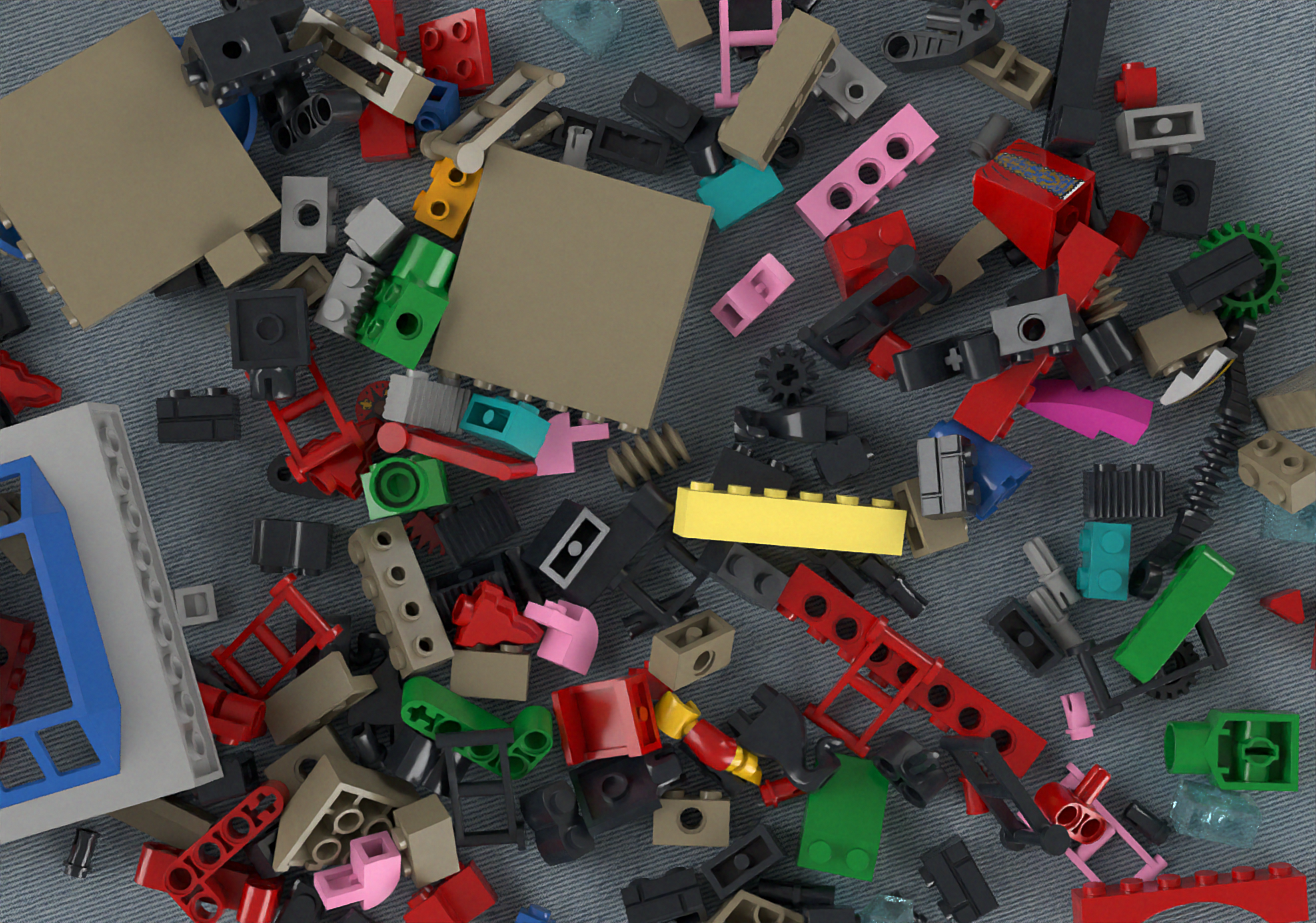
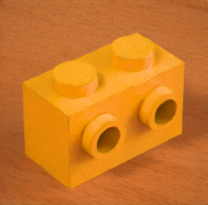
(448, 200)

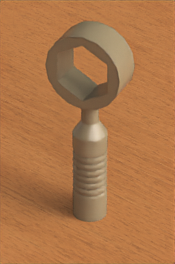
(533, 134)

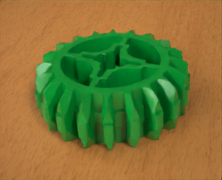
(1270, 262)

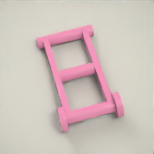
(740, 38)
(1084, 852)

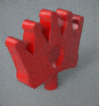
(424, 525)

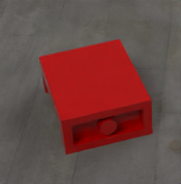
(606, 719)

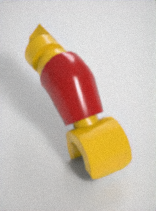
(705, 739)

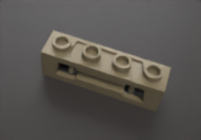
(398, 94)

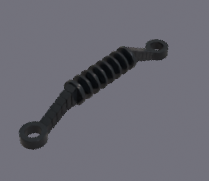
(1193, 521)

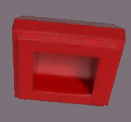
(1127, 232)
(1286, 605)

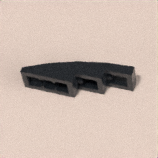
(610, 139)

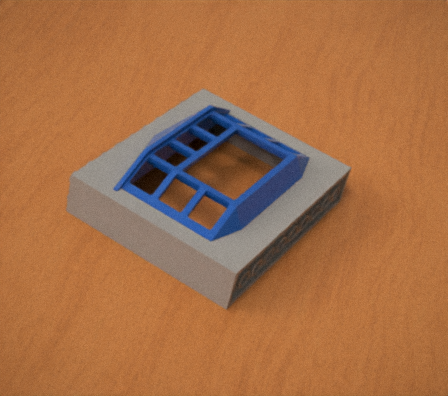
(109, 623)

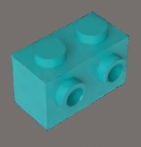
(738, 193)
(505, 424)
(1104, 560)

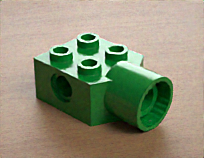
(415, 293)
(405, 486)
(1237, 749)

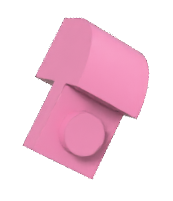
(752, 295)
(557, 451)
(569, 636)
(367, 879)

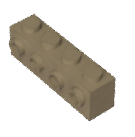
(778, 89)
(399, 597)

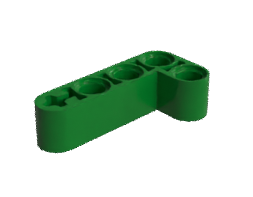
(1198, 582)
(438, 710)

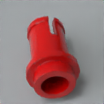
(778, 791)
(973, 801)

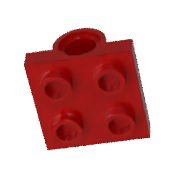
(458, 51)
(233, 716)

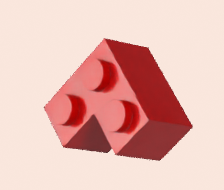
(454, 899)

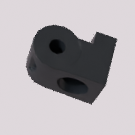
(704, 149)

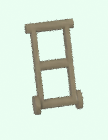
(469, 155)

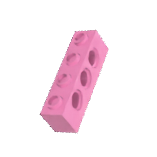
(905, 128)

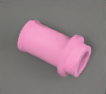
(1077, 716)

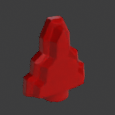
(24, 388)
(345, 469)
(491, 619)

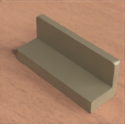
(314, 699)
(168, 820)

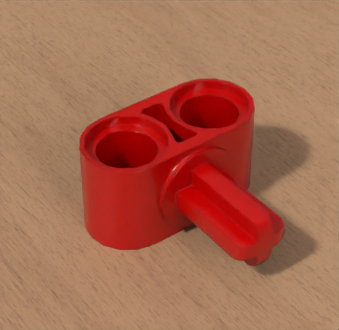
(1074, 807)

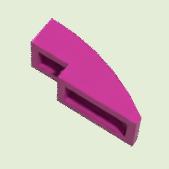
(1090, 411)

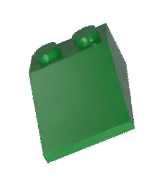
(844, 821)

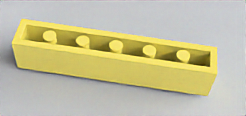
(789, 521)

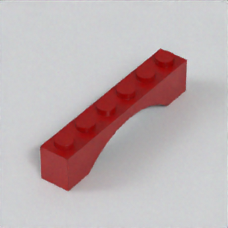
(381, 133)
(992, 402)
(1271, 893)

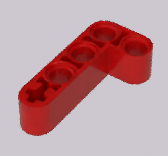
(229, 842)
(252, 897)

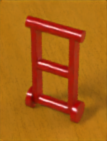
(351, 435)
(395, 437)
(281, 592)
(878, 633)

